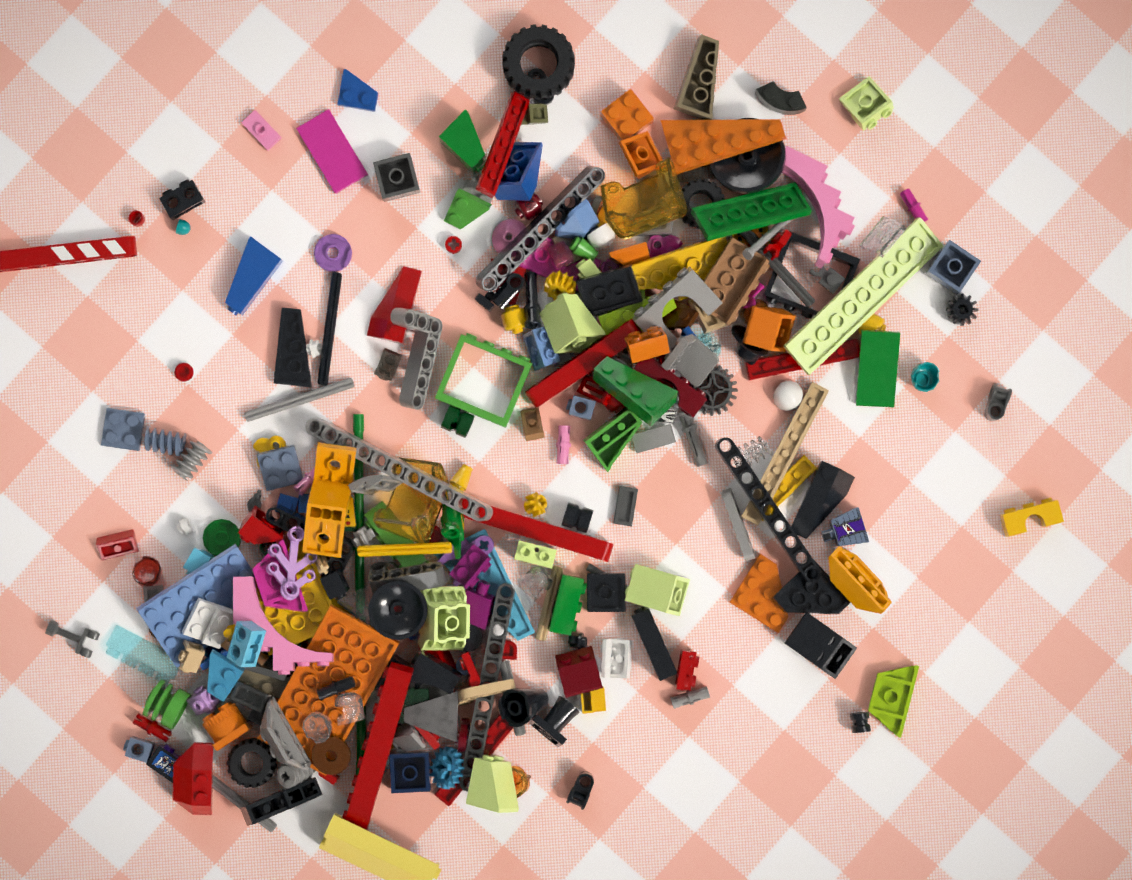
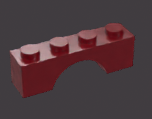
(689, 400)

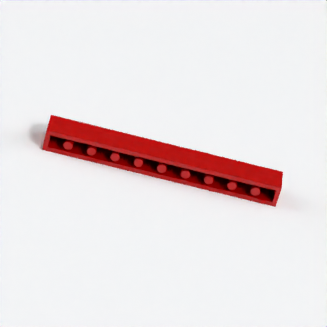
(378, 745)

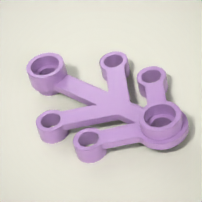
(291, 565)

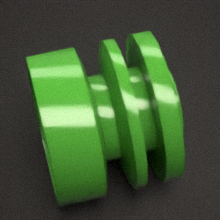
(166, 704)

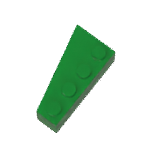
(635, 390)

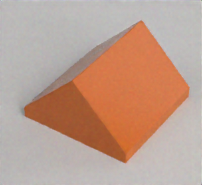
(640, 154)

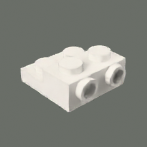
(208, 622)

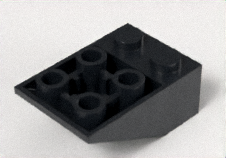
(820, 645)

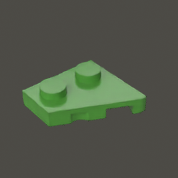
(465, 209)

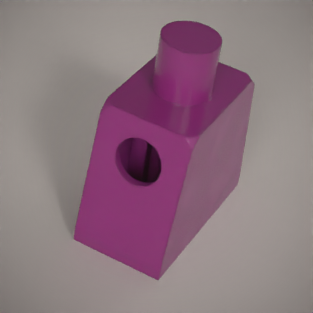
(480, 604)

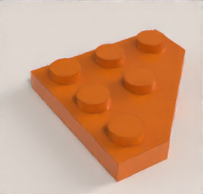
(756, 593)

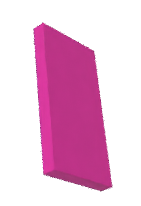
(332, 151)
(542, 264)

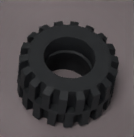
(703, 187)
(239, 774)

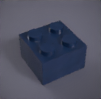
(410, 772)

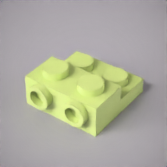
(867, 103)

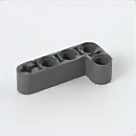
(422, 576)

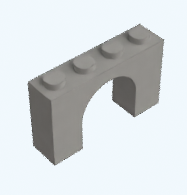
(687, 285)

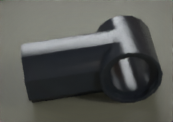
(507, 292)

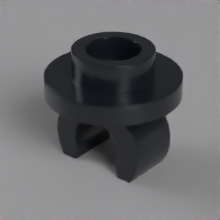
(577, 641)

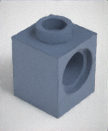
(587, 414)
(147, 746)

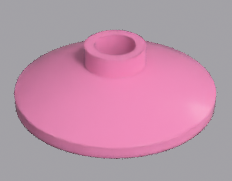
(504, 228)

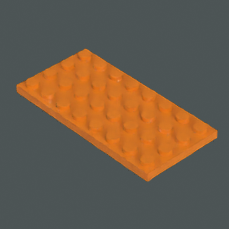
(357, 653)

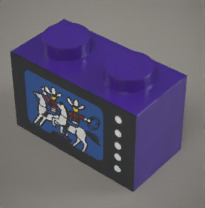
(163, 761)

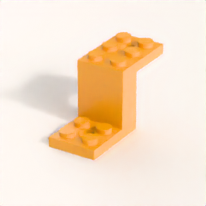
(329, 500)

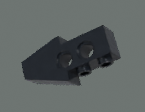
(281, 801)

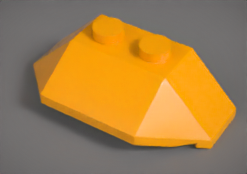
(857, 581)

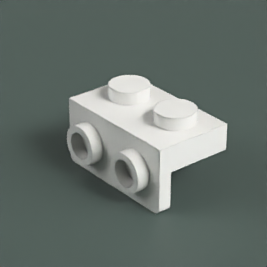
(616, 658)

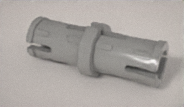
(690, 697)

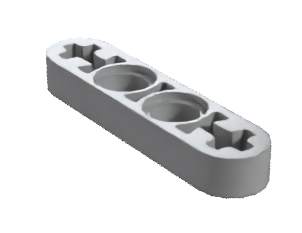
(738, 524)

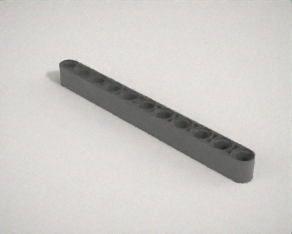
(486, 676)

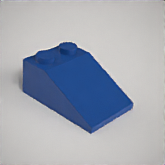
(520, 172)

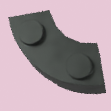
(779, 100)

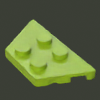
(893, 696)

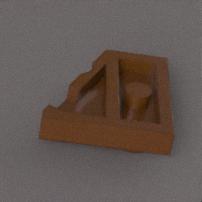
(680, 317)

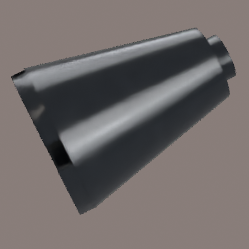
(521, 705)

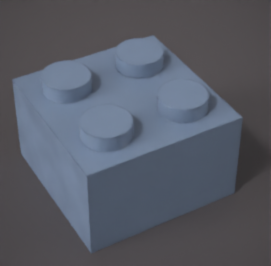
(953, 267)

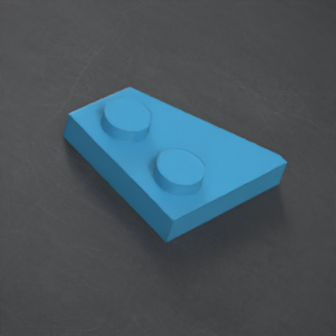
(222, 675)

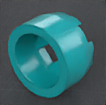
(183, 227)

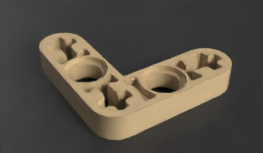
(468, 695)

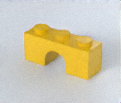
(1014, 520)

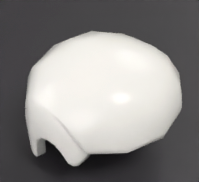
(601, 237)
(788, 395)

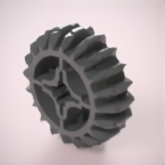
(711, 399)

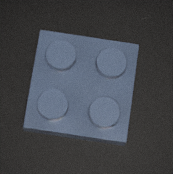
(123, 429)
(280, 467)

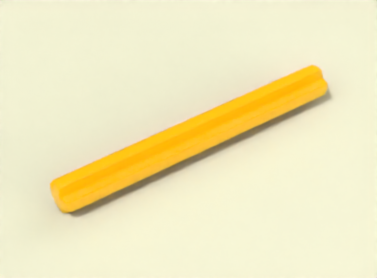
(404, 549)

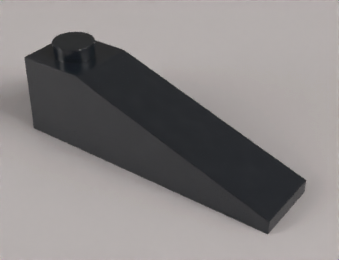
(824, 493)

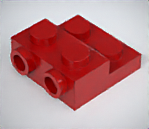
(685, 670)

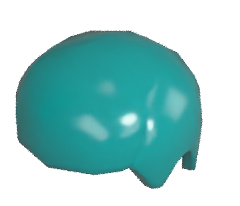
(925, 376)

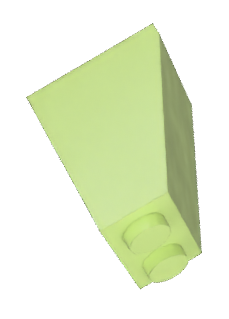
(570, 324)
(657, 589)
(492, 785)

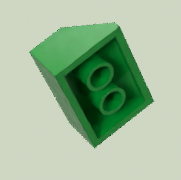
(567, 604)

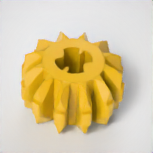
(559, 283)

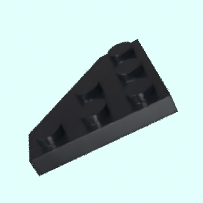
(809, 597)

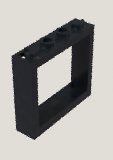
(813, 246)

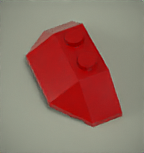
(194, 779)

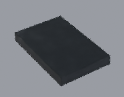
(609, 290)

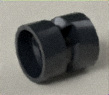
(577, 517)

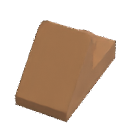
(532, 424)

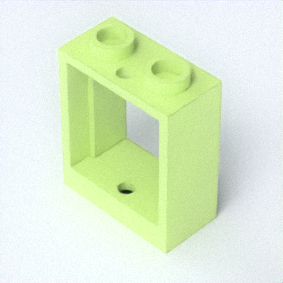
(526, 553)

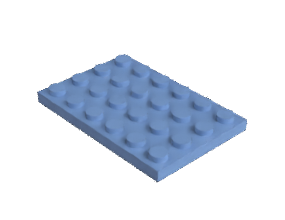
(170, 609)

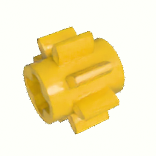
(535, 504)

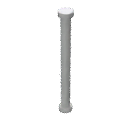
(748, 253)

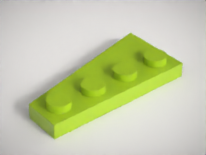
(615, 318)

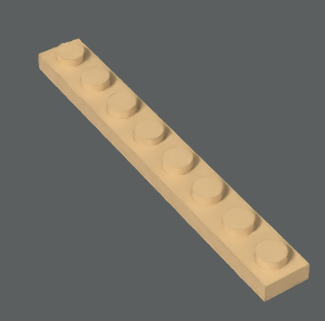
(788, 448)

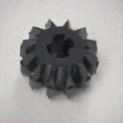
(964, 317)

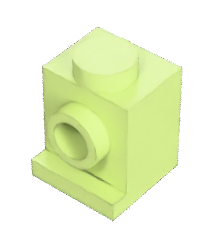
(587, 268)

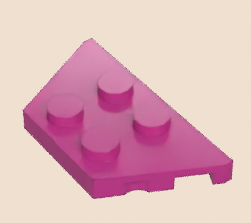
(270, 587)

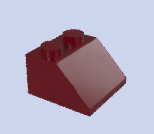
(578, 671)

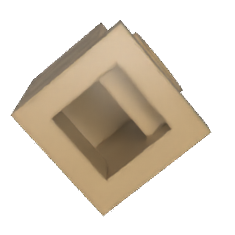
(191, 657)

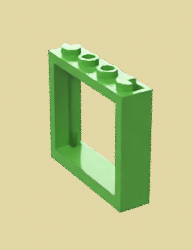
(503, 353)

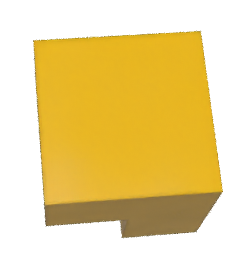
(593, 701)

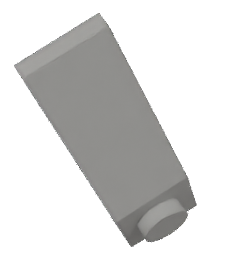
(408, 738)

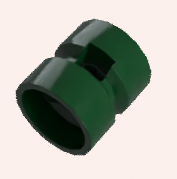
(457, 421)

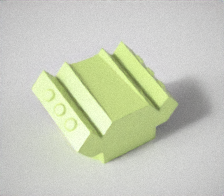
(446, 619)

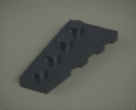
(292, 357)

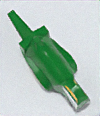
(453, 526)

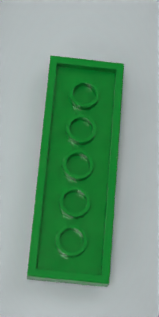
(751, 211)

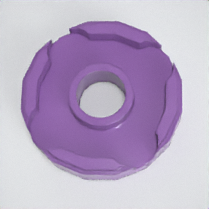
(333, 241)

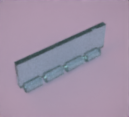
(141, 650)

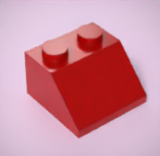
(258, 530)

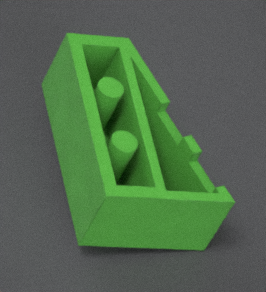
(612, 437)

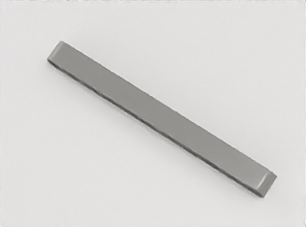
(406, 473)

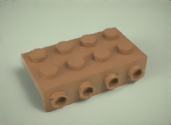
(733, 279)

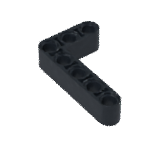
(283, 523)

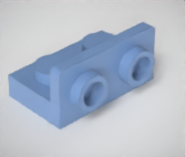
(540, 348)

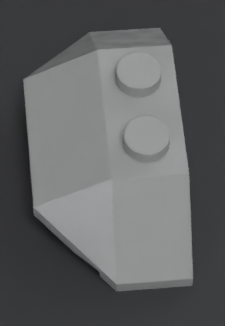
(281, 737)

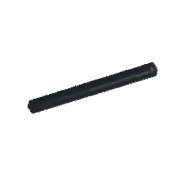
(329, 329)

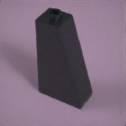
(653, 643)

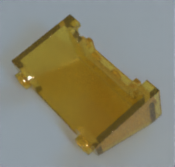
(645, 203)
(409, 510)

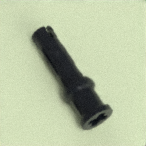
(532, 307)

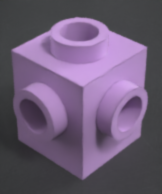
(202, 701)

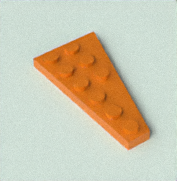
(708, 141)

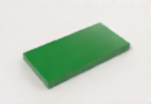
(877, 368)

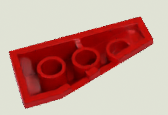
(400, 295)

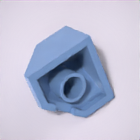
(579, 222)

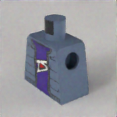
(847, 529)

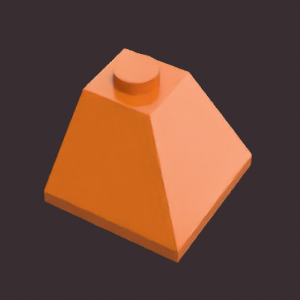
(630, 254)

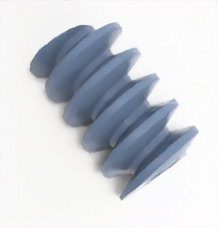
(164, 442)

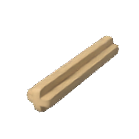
(322, 564)

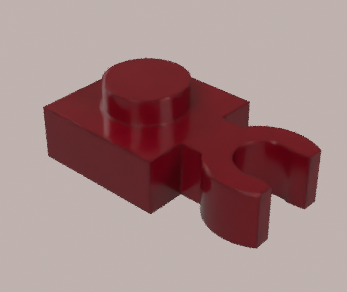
(462, 735)

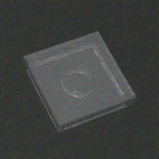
(882, 236)

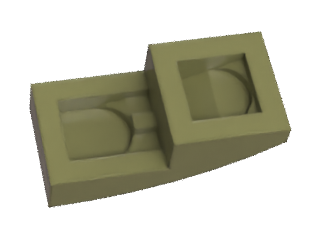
(535, 114)

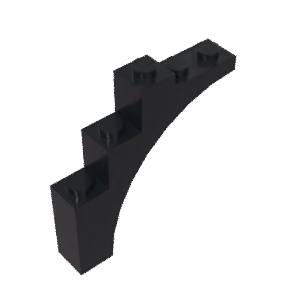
(428, 671)

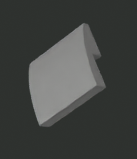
(371, 484)

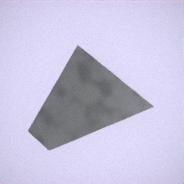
(435, 716)

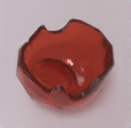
(147, 571)

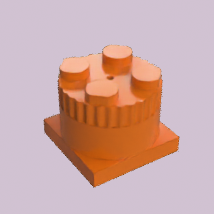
(226, 725)

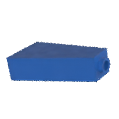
(252, 275)

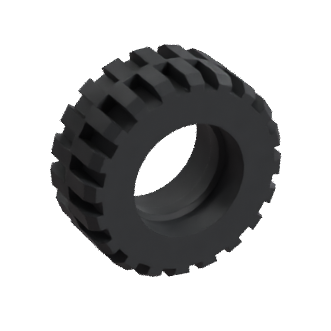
(545, 38)

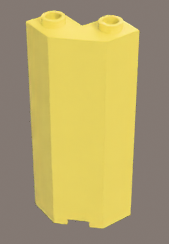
(375, 853)

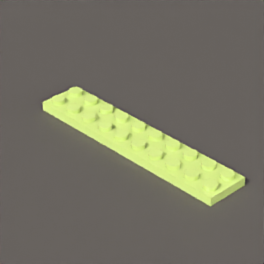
(863, 296)

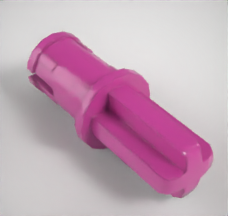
(913, 205)

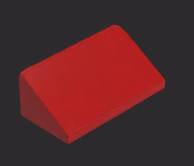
(117, 544)

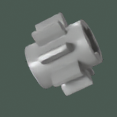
(363, 537)

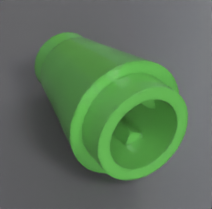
(582, 248)

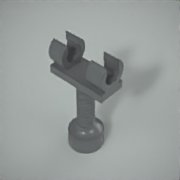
(53, 629)

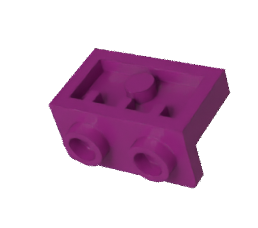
(470, 566)

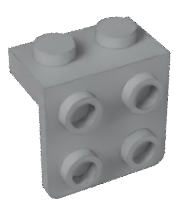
(691, 359)

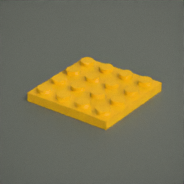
(298, 625)

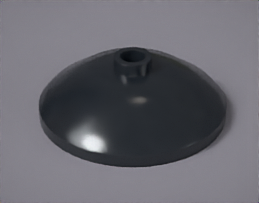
(397, 624)

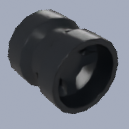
(860, 722)

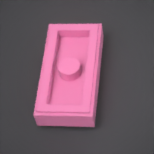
(261, 130)

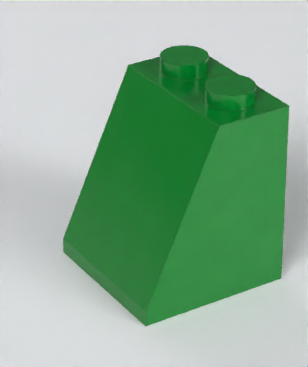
(463, 142)

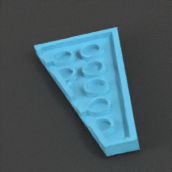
(496, 575)

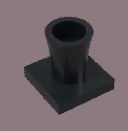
(555, 721)

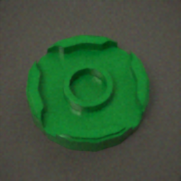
(220, 536)

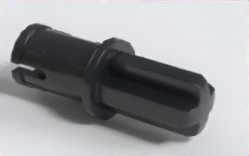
(336, 688)

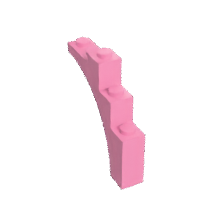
(810, 177)
(285, 654)

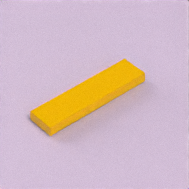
(792, 480)

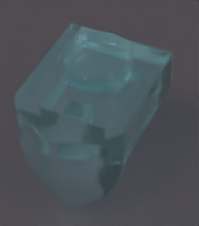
(711, 342)

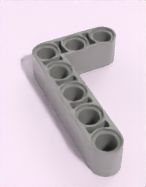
(421, 356)

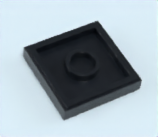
(606, 592)

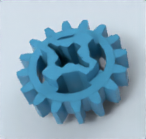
(447, 767)

